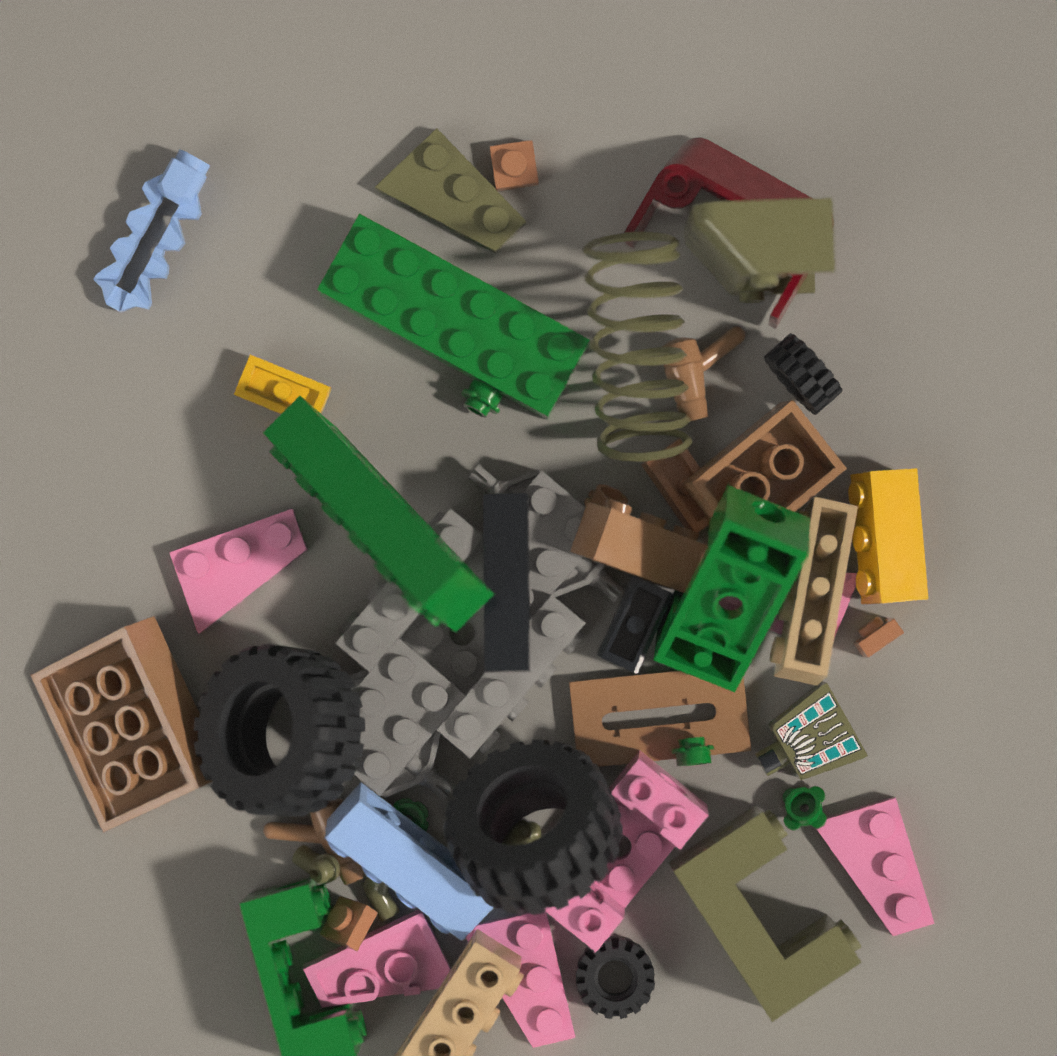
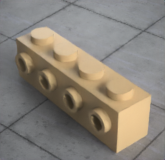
(815, 596)
(465, 1000)

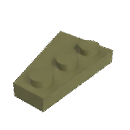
(453, 192)

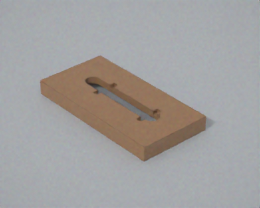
(597, 697)

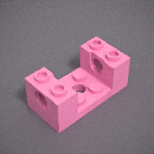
(656, 819)

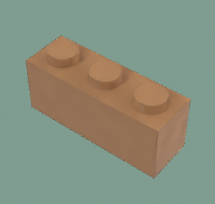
(638, 545)

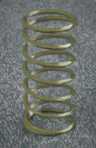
(648, 356)

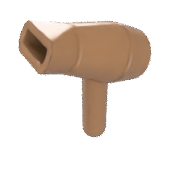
(694, 365)
(349, 869)

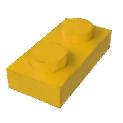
(278, 387)

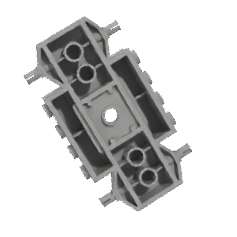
(430, 686)

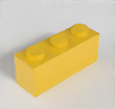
(888, 536)

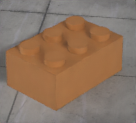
(773, 459)

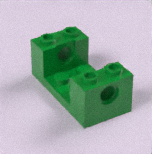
(749, 555)
(280, 914)

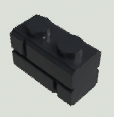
(634, 624)

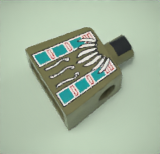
(811, 736)

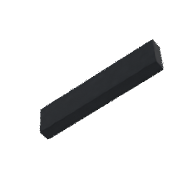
(509, 579)

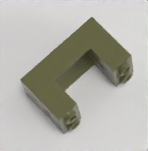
(776, 975)

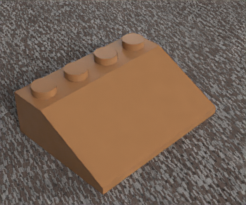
(125, 722)

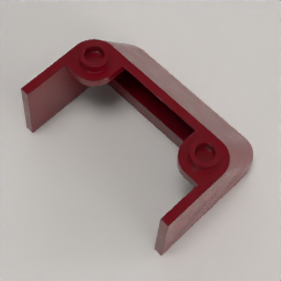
(726, 176)

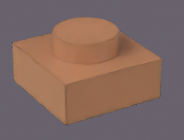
(514, 165)
(877, 635)
(348, 923)

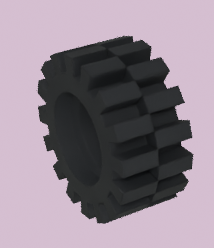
(803, 373)
(620, 1003)

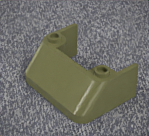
(761, 242)

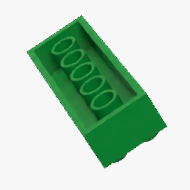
(453, 316)
(376, 517)

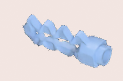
(181, 185)

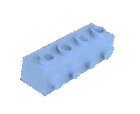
(406, 860)

